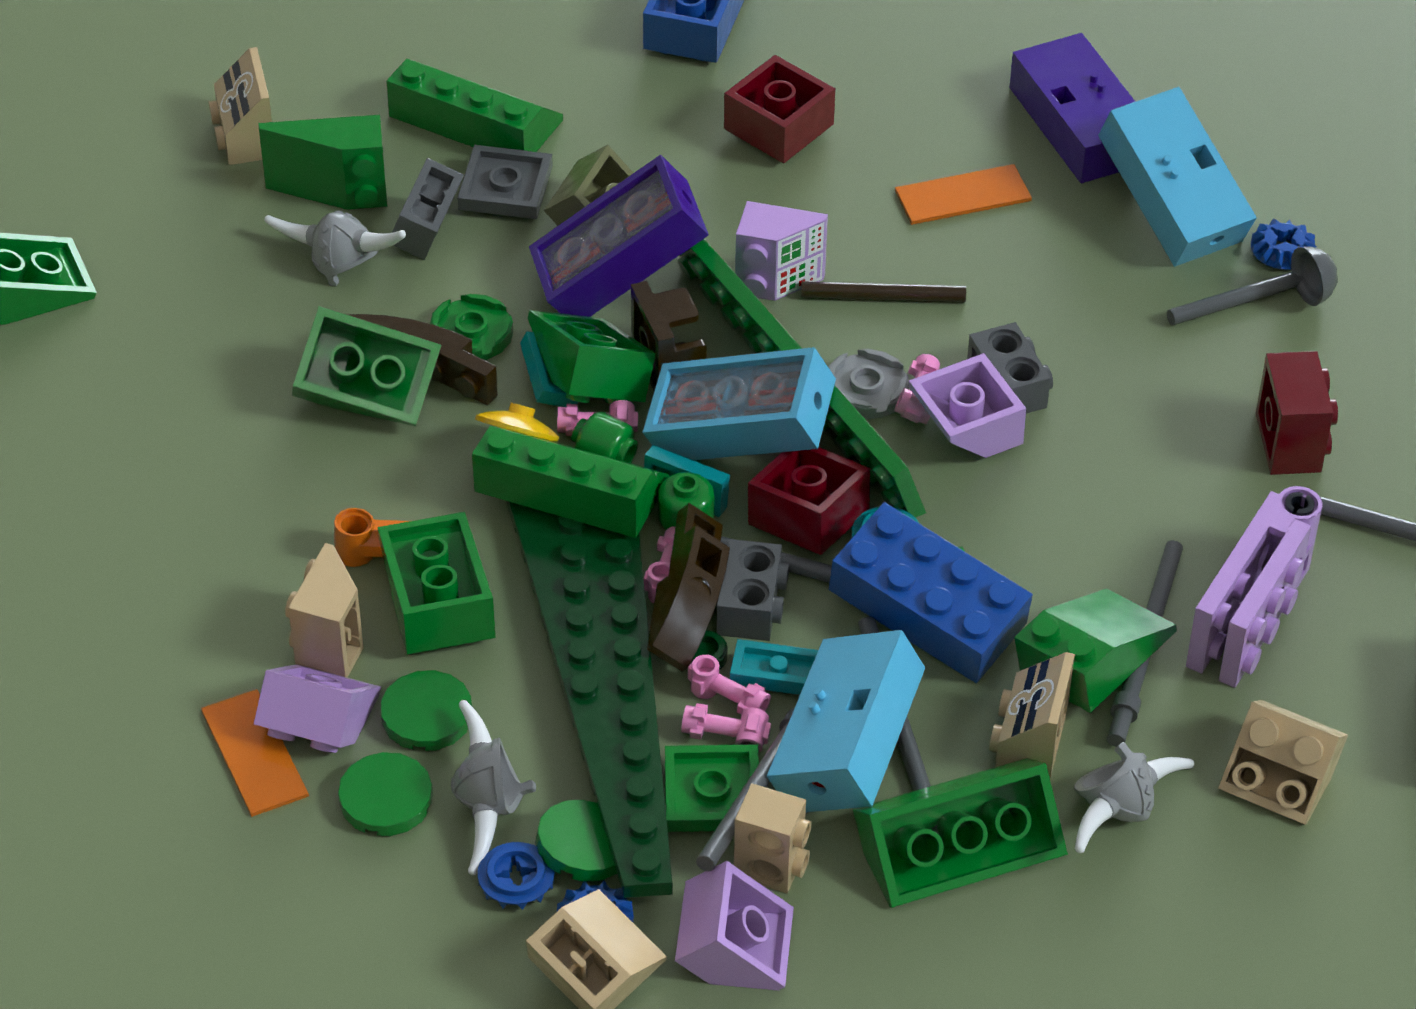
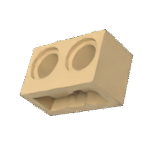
(771, 837)

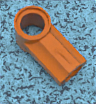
(357, 536)

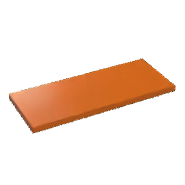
(963, 194)
(255, 760)

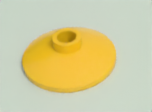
(518, 419)

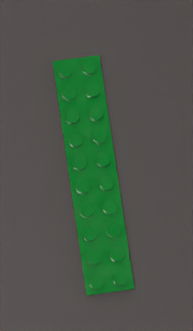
(766, 334)

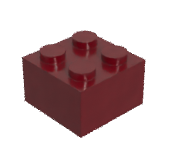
(779, 108)
(1295, 412)
(808, 497)

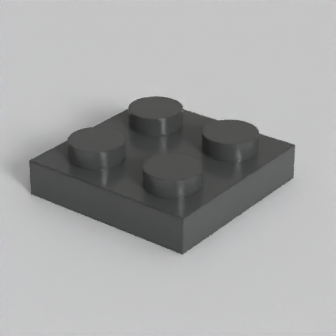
(505, 181)

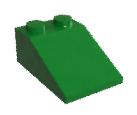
(326, 160)
(40, 276)
(592, 357)
(365, 368)
(437, 583)
(1103, 632)

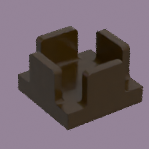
(651, 323)

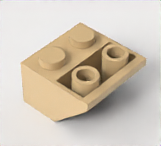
(326, 616)
(1282, 761)
(593, 952)

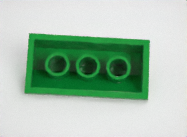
(466, 109)
(565, 480)
(984, 828)

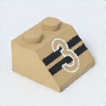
(239, 107)
(1034, 713)

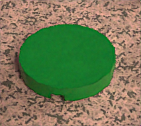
(480, 319)
(425, 710)
(385, 793)
(575, 841)

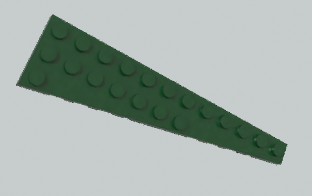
(598, 638)

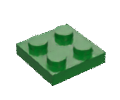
(704, 783)

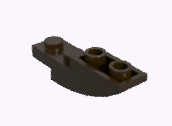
(455, 362)
(690, 590)

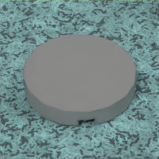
(870, 381)

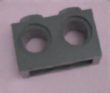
(427, 207)
(1016, 362)
(750, 590)

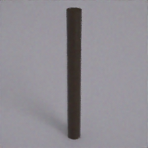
(880, 291)

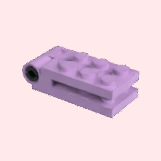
(1256, 585)

